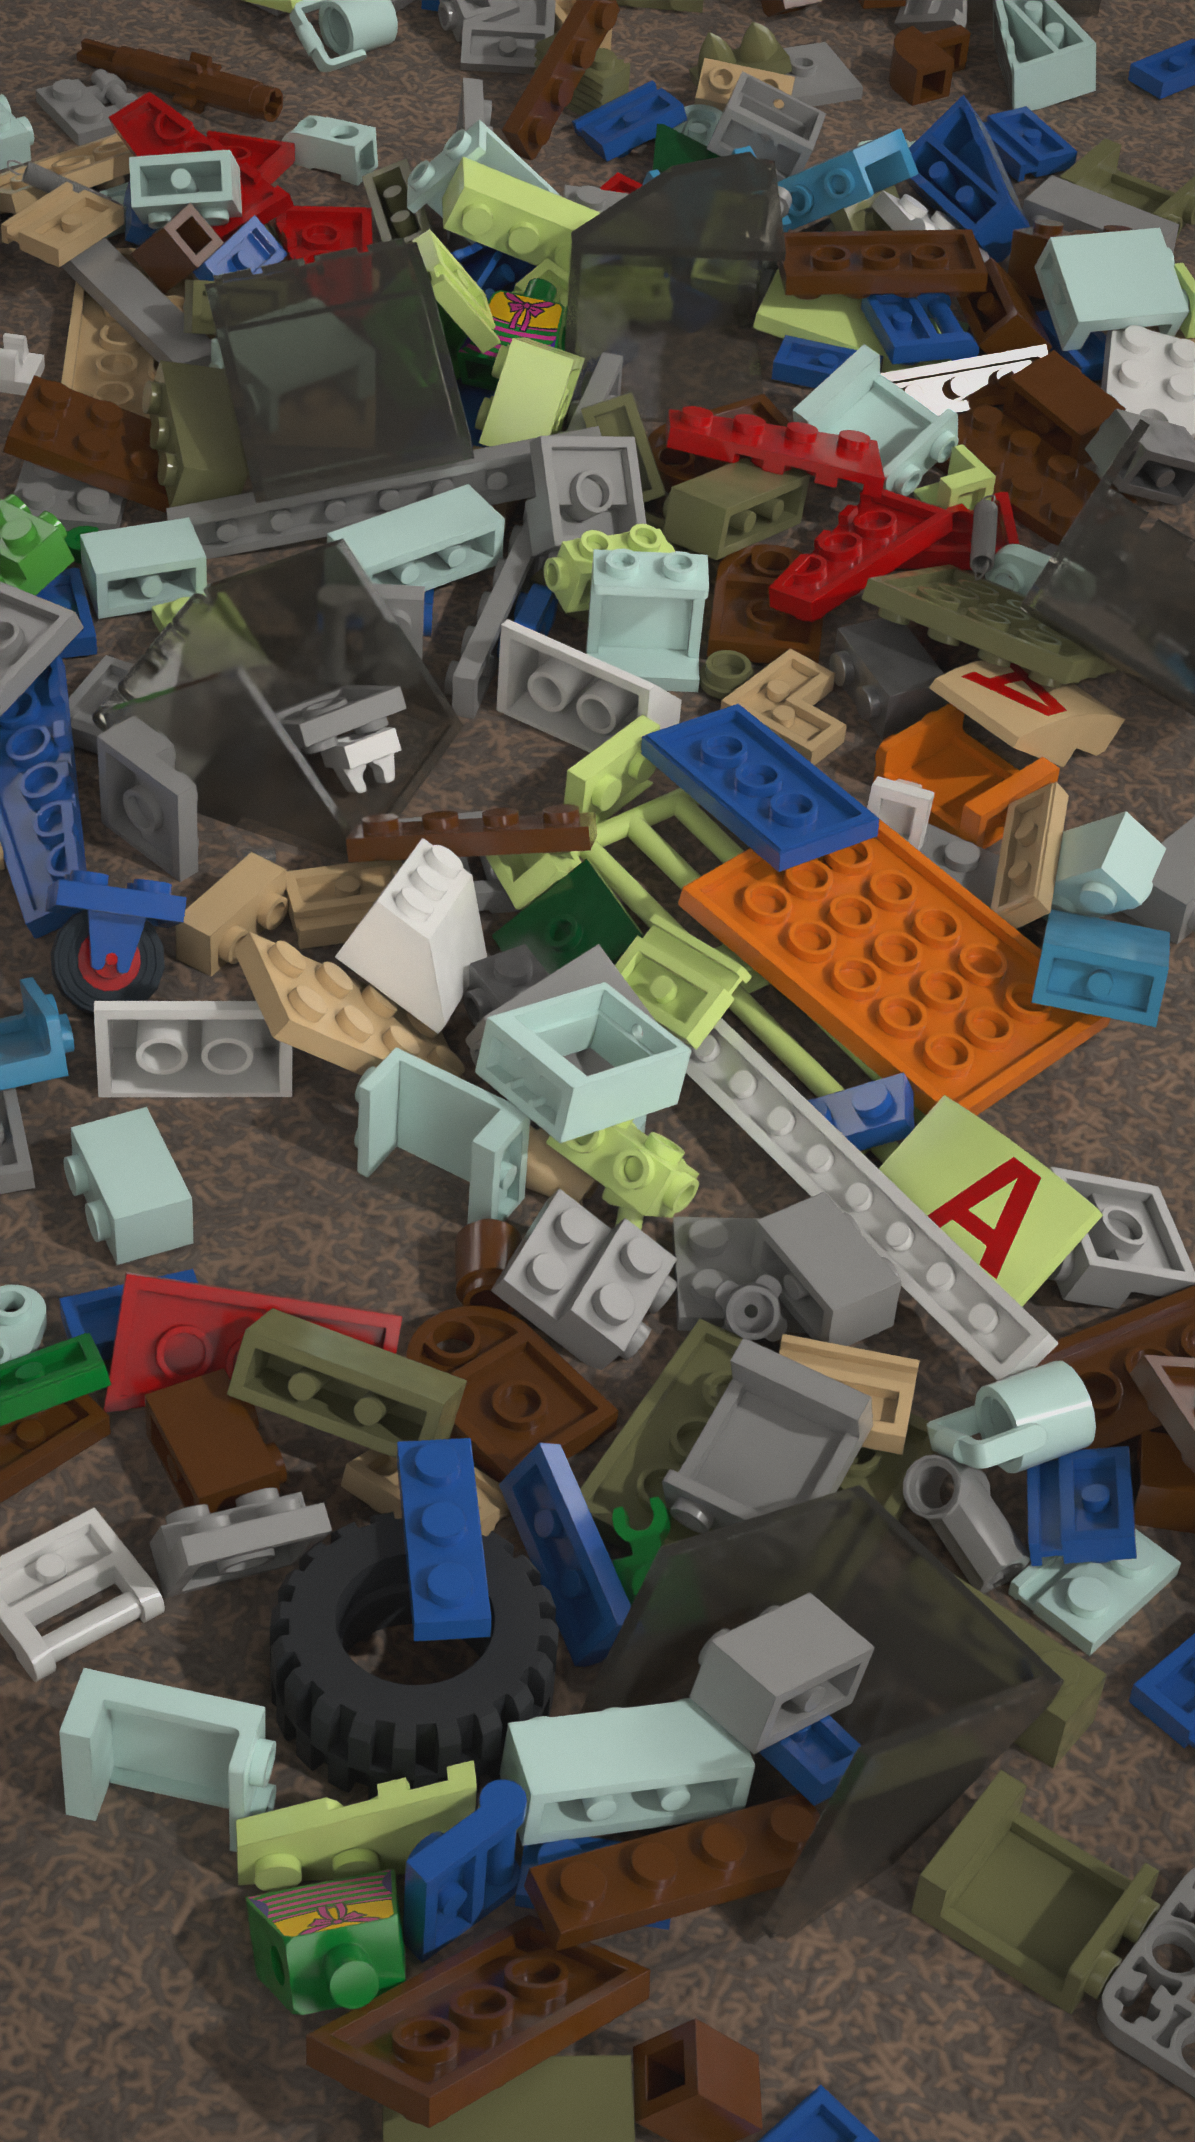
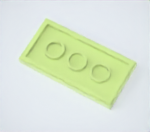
(826, 319)

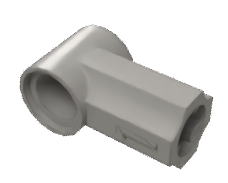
(968, 1523)

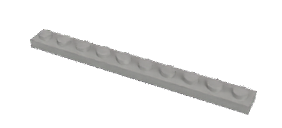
(472, 675)

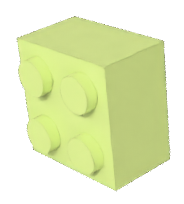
(530, 393)

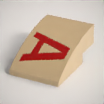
(1028, 714)

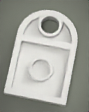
(1151, 374)

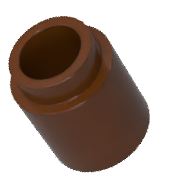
(480, 1257)

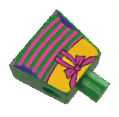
(515, 316)
(329, 1942)

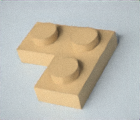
(785, 700)

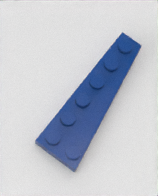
(40, 796)

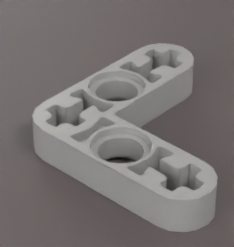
(1171, 2015)

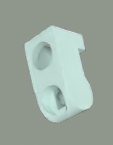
(335, 147)

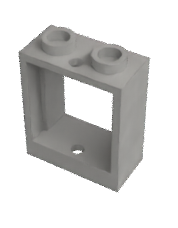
(772, 132)

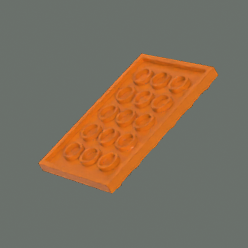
(894, 966)

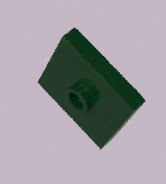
(571, 920)

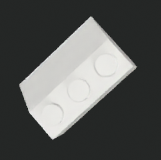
(572, 691)
(421, 936)
(188, 1050)

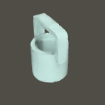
(346, 28)
(1020, 1421)

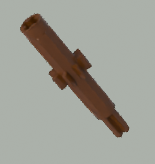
(189, 82)

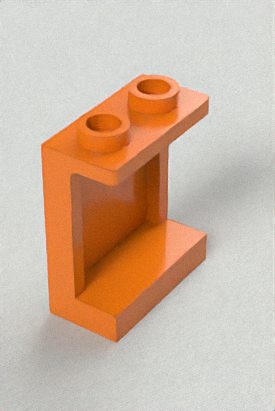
(967, 777)

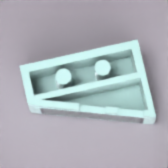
(1042, 53)

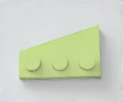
(341, 1841)

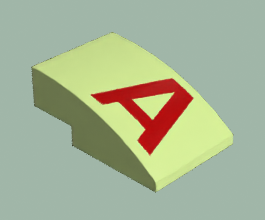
(990, 1197)

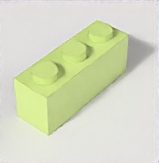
(511, 214)

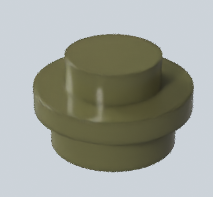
(724, 673)

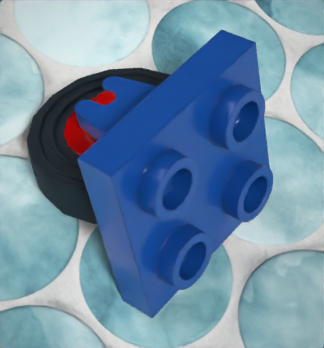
(110, 939)

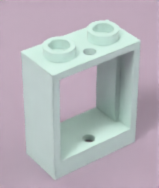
(526, 1062)

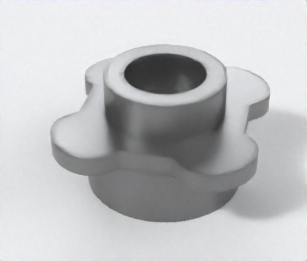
(761, 1293)

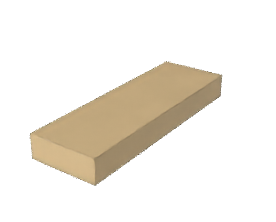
(1030, 855)

